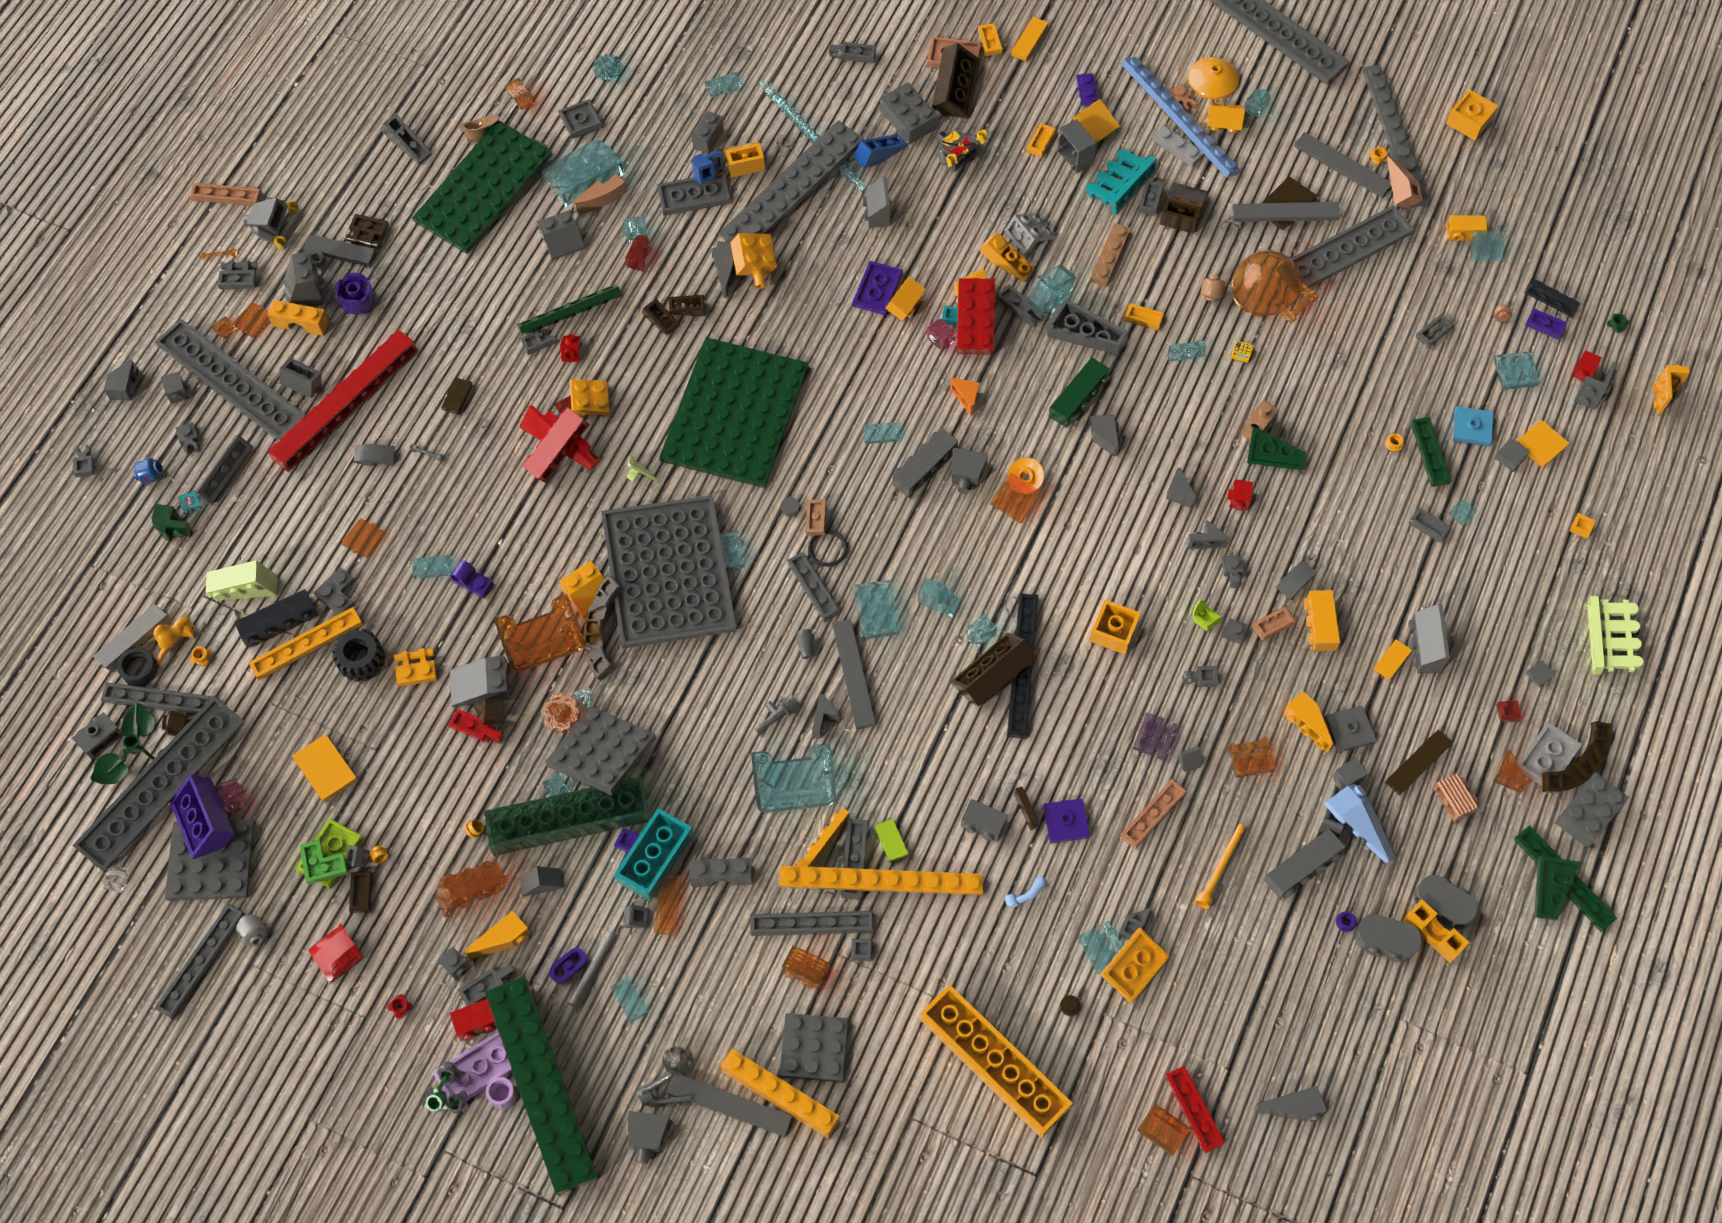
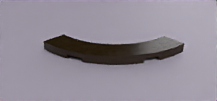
(595, 624)
(1587, 764)

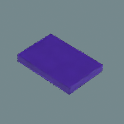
(877, 287)

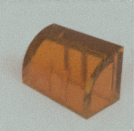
(1163, 1129)

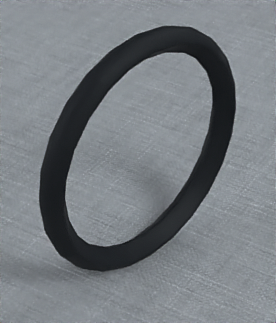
(830, 563)

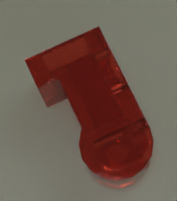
(637, 252)

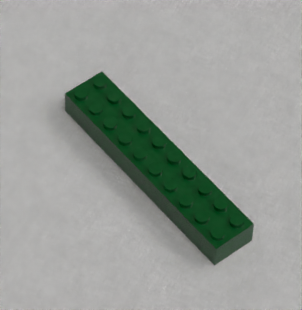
(541, 1086)

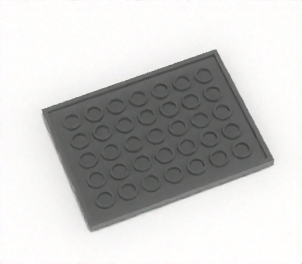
(669, 571)

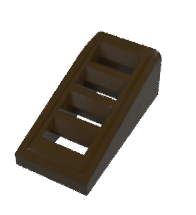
(655, 304)
(689, 311)

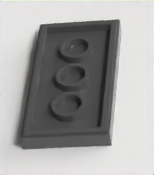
(691, 195)

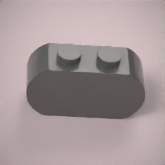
(1453, 904)
(1387, 937)

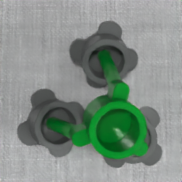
(436, 1099)

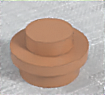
(1502, 313)

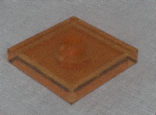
(1015, 498)

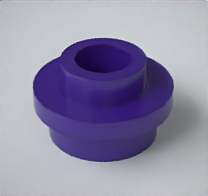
(1346, 916)

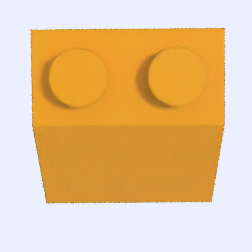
(1225, 116)
(582, 586)

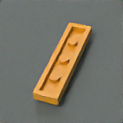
(826, 837)

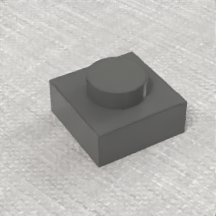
(1235, 631)

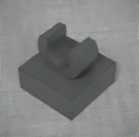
(355, 856)

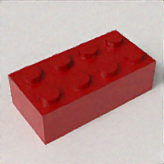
(975, 316)

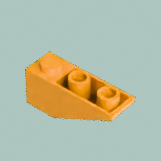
(1005, 256)
(1308, 717)

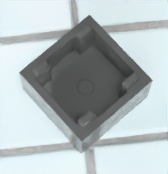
(1076, 146)

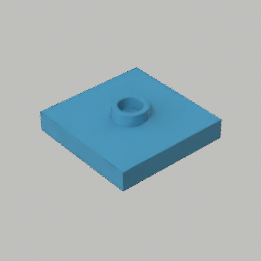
(1472, 426)

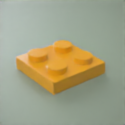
(589, 397)

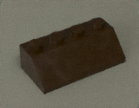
(956, 82)
(993, 669)

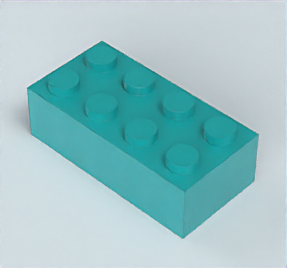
(654, 854)

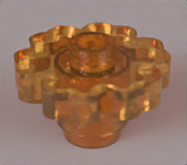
(561, 712)

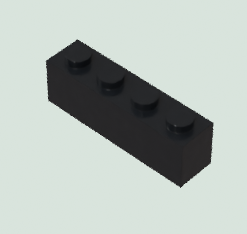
(276, 618)

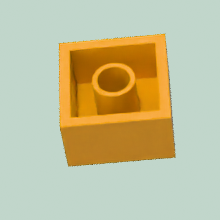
(1115, 627)

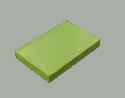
(334, 841)

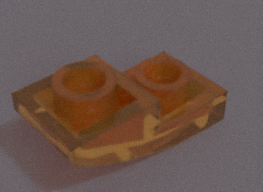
(520, 94)

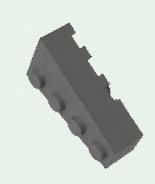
(1087, 329)

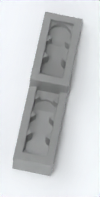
(135, 633)

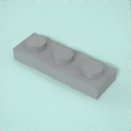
(1177, 146)

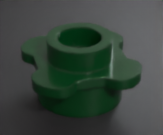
(1618, 318)

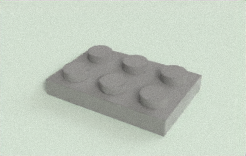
(1548, 752)

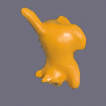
(168, 636)

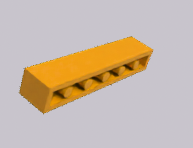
(780, 1093)

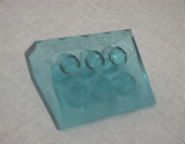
(581, 169)

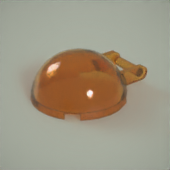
(1269, 285)

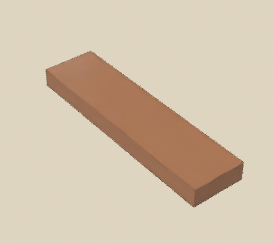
(225, 194)
(1153, 813)

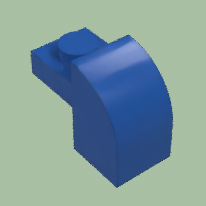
(706, 166)

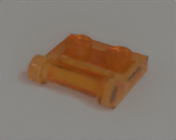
(1251, 763)

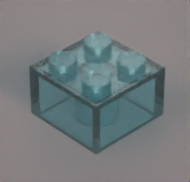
(1051, 289)

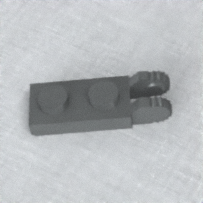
(1018, 304)

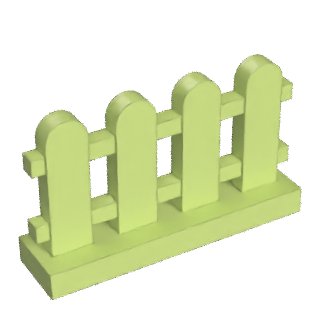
(1609, 644)

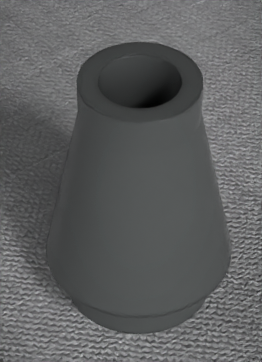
(805, 641)

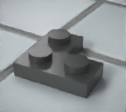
(332, 591)

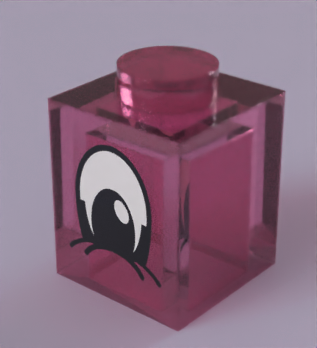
(940, 334)

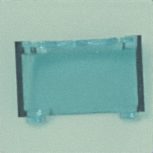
(794, 782)

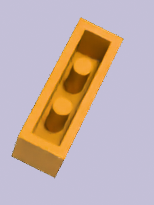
(1322, 620)

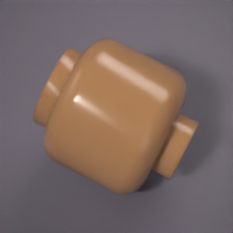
(1213, 288)

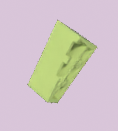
(242, 581)

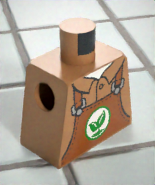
(1263, 416)

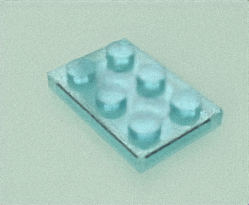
(876, 609)

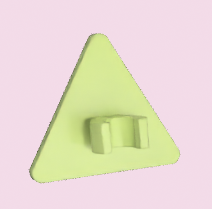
(636, 468)

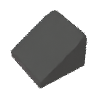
(1190, 759)
(635, 917)

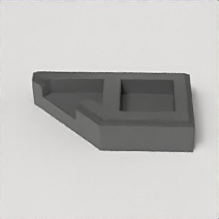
(537, 341)
(1133, 922)

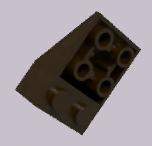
(1183, 207)

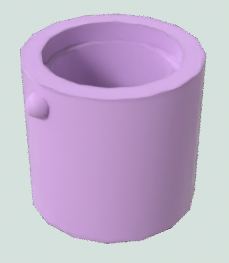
(501, 1093)

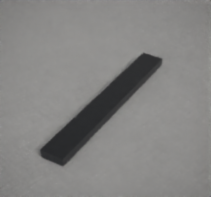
(1022, 682)

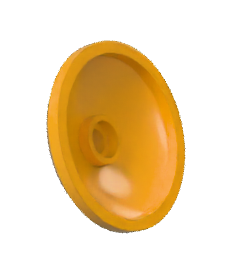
(1213, 78)

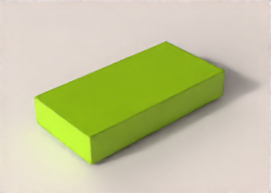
(891, 840)

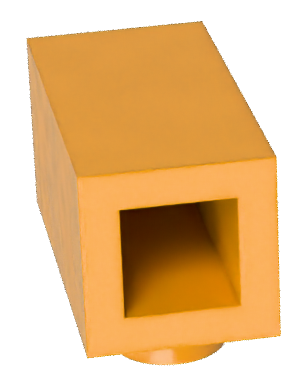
(1461, 226)

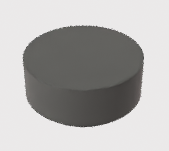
(790, 506)

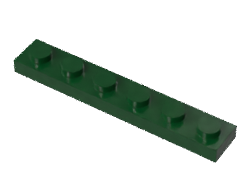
(562, 312)

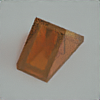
(1510, 774)

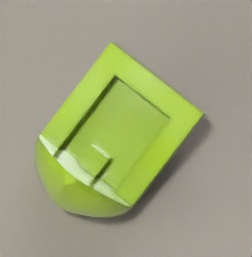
(1205, 616)

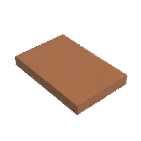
(938, 44)

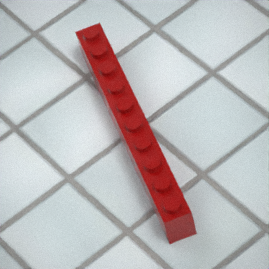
(342, 400)

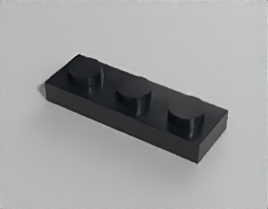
(1552, 297)

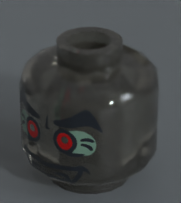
(678, 1060)

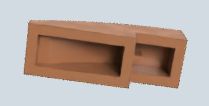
(600, 194)

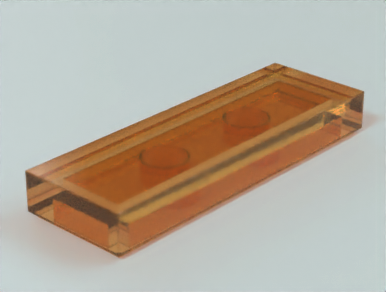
(668, 905)

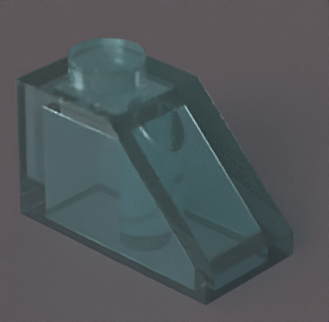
(938, 597)

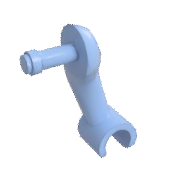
(1038, 885)

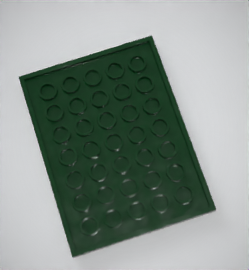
(734, 412)

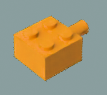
(754, 256)

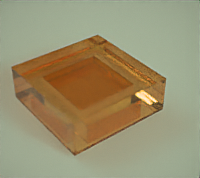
(224, 328)

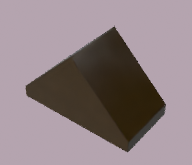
(490, 710)

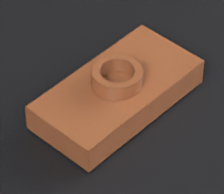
(1273, 623)

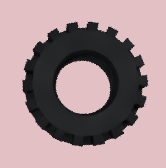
(351, 643)

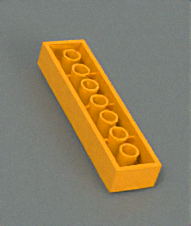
(995, 1061)

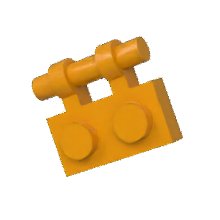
(417, 672)

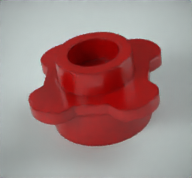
(399, 1012)

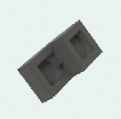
(374, 453)
(1296, 579)

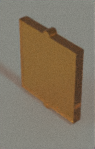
(252, 320)
(363, 538)

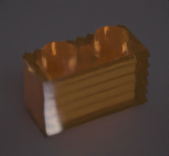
(805, 967)

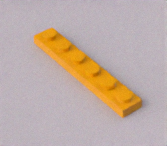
(305, 643)

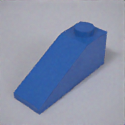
(876, 150)

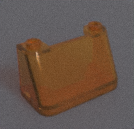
(541, 637)

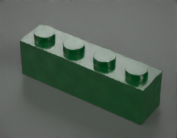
(1079, 392)

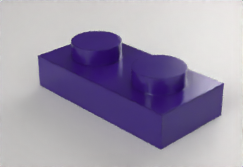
(1546, 323)

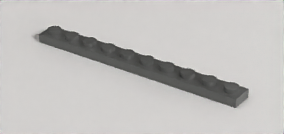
(1392, 124)

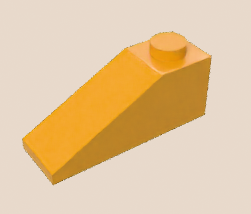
(502, 936)

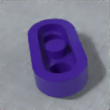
(567, 965)

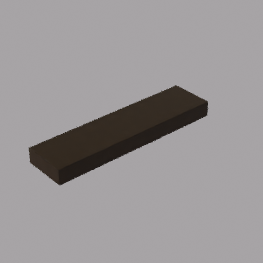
(1419, 762)

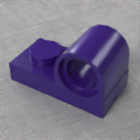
(467, 577)

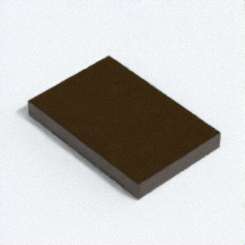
(1289, 192)

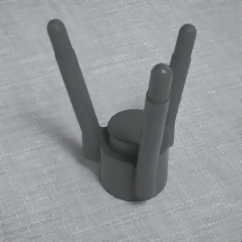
(649, 1093)

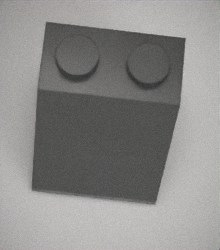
(303, 281)

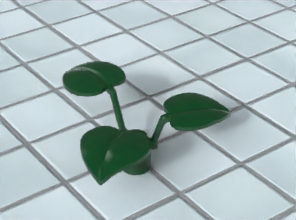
(109, 767)

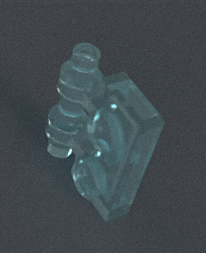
(1096, 949)

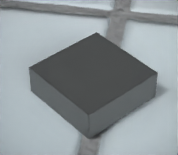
(1540, 673)
(861, 950)

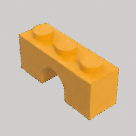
(311, 319)
(1446, 942)

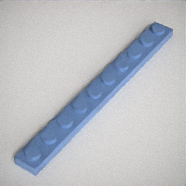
(1181, 117)

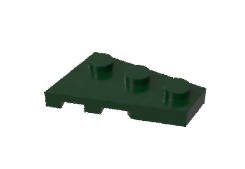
(1273, 451)
(1552, 885)

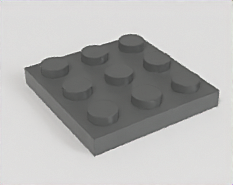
(813, 1047)

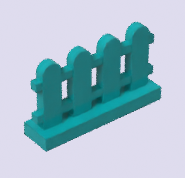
(1126, 188)

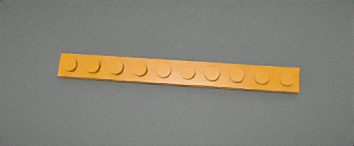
(880, 880)

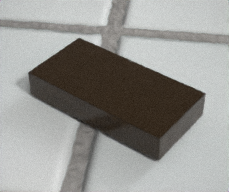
(457, 396)
(1026, 808)
(360, 892)

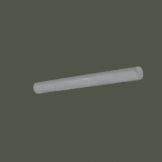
(591, 968)

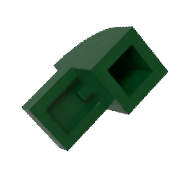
(166, 522)

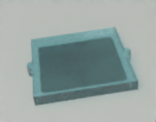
(1487, 245)

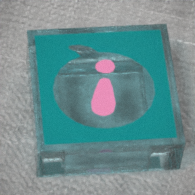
(189, 502)

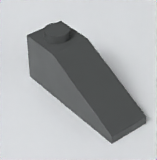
(404, 138)
(724, 265)
(1297, 1105)

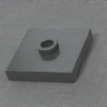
(580, 119)
(1350, 729)

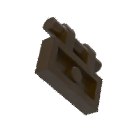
(368, 226)

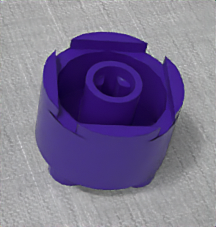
(355, 294)

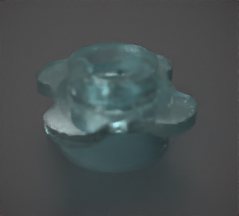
(578, 694)

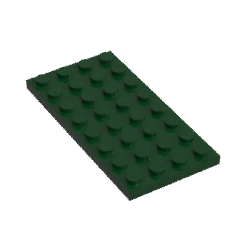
(482, 186)

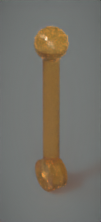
(233, 252)

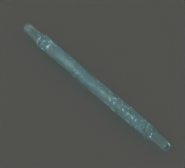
(806, 129)

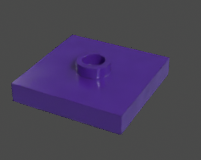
(1066, 821)

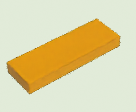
(1029, 39)

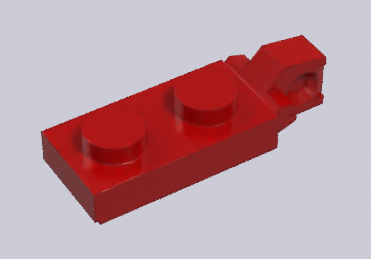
(473, 727)

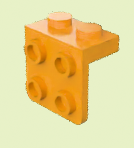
(1669, 381)

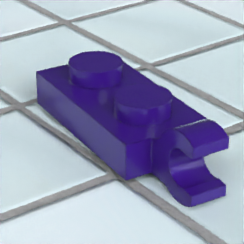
(1086, 89)

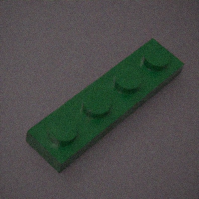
(1430, 452)

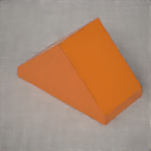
(966, 393)

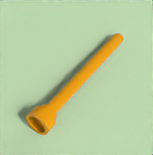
(1204, 898)

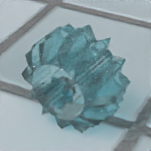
(607, 67)

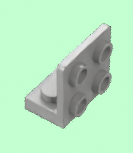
(1029, 229)

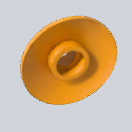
(1028, 466)

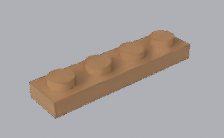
(1110, 254)

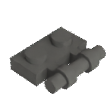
(235, 278)

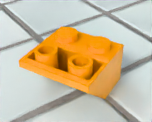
(744, 159)

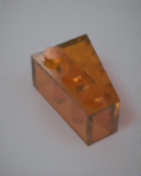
(469, 885)

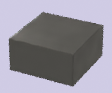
(1512, 454)

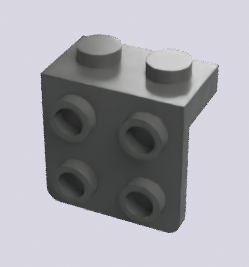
(1594, 391)

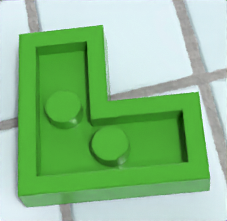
(320, 868)

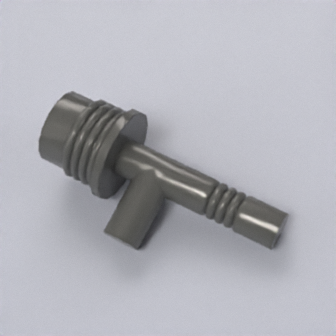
(788, 705)

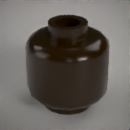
(174, 722)

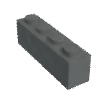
(924, 462)
(1304, 864)

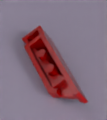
(538, 426)

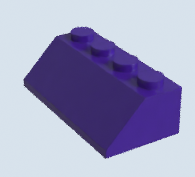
(201, 816)

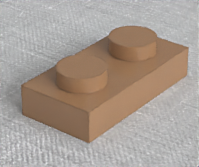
(816, 517)

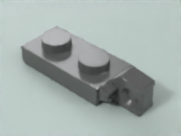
(853, 52)
(475, 990)

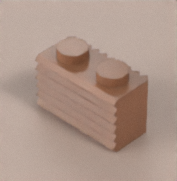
(1456, 797)

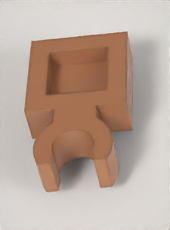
(1183, 96)

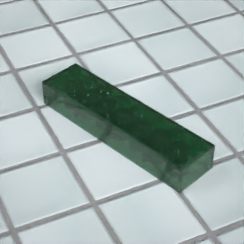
(566, 817)

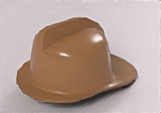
(477, 128)

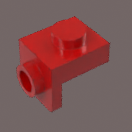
(570, 348)

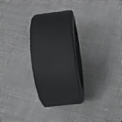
(132, 654)

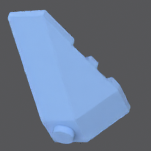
(1354, 807)

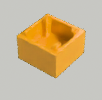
(1472, 114)

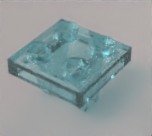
(1516, 370)

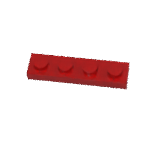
(1194, 1109)

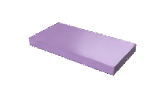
(479, 1067)

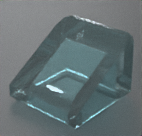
(555, 786)

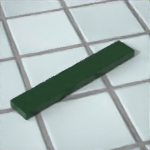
(1578, 892)

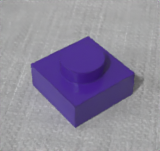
(626, 840)

